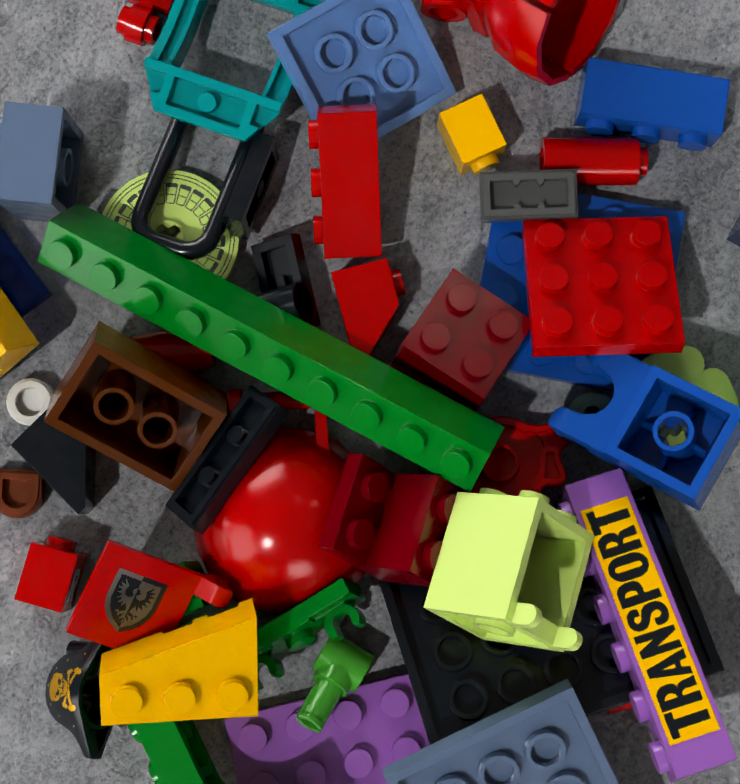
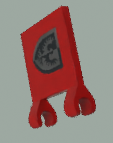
(139, 596)

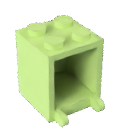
(511, 570)

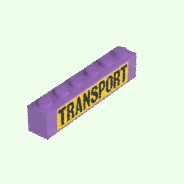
(648, 631)

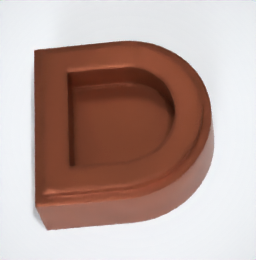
(21, 493)

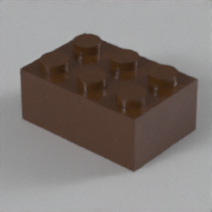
(136, 407)

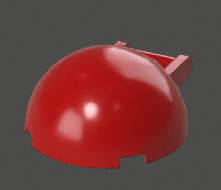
(276, 517)

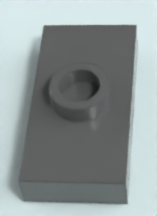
(528, 195)

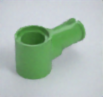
(337, 671)

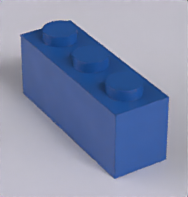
(651, 104)

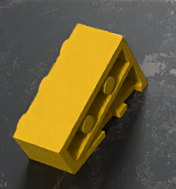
(185, 673)

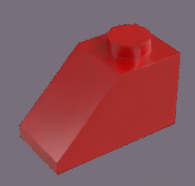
(368, 301)

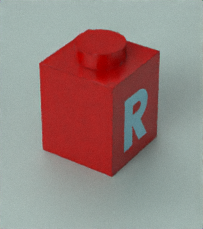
(51, 574)

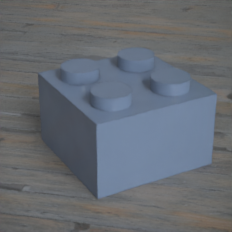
(38, 160)

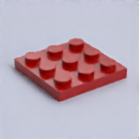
(601, 287)

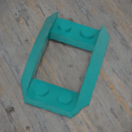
(205, 100)

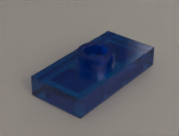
(19, 279)

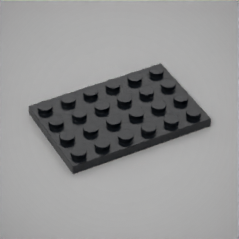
(471, 678)

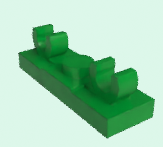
(298, 625)

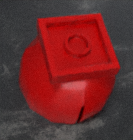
(543, 36)

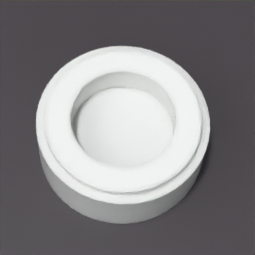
(28, 400)

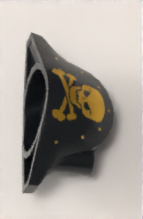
(75, 696)

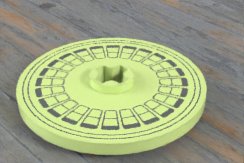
(183, 207)

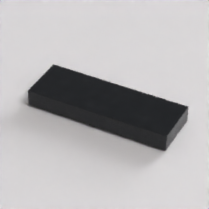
(226, 459)

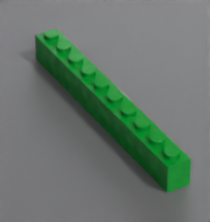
(270, 344)

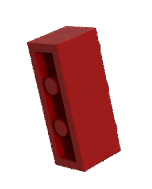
(346, 180)

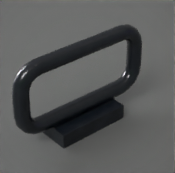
(237, 200)

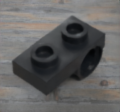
(286, 277)

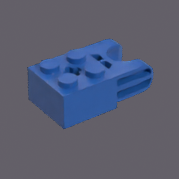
(640, 417)

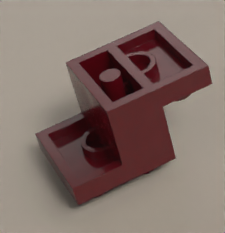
(462, 341)
(388, 521)

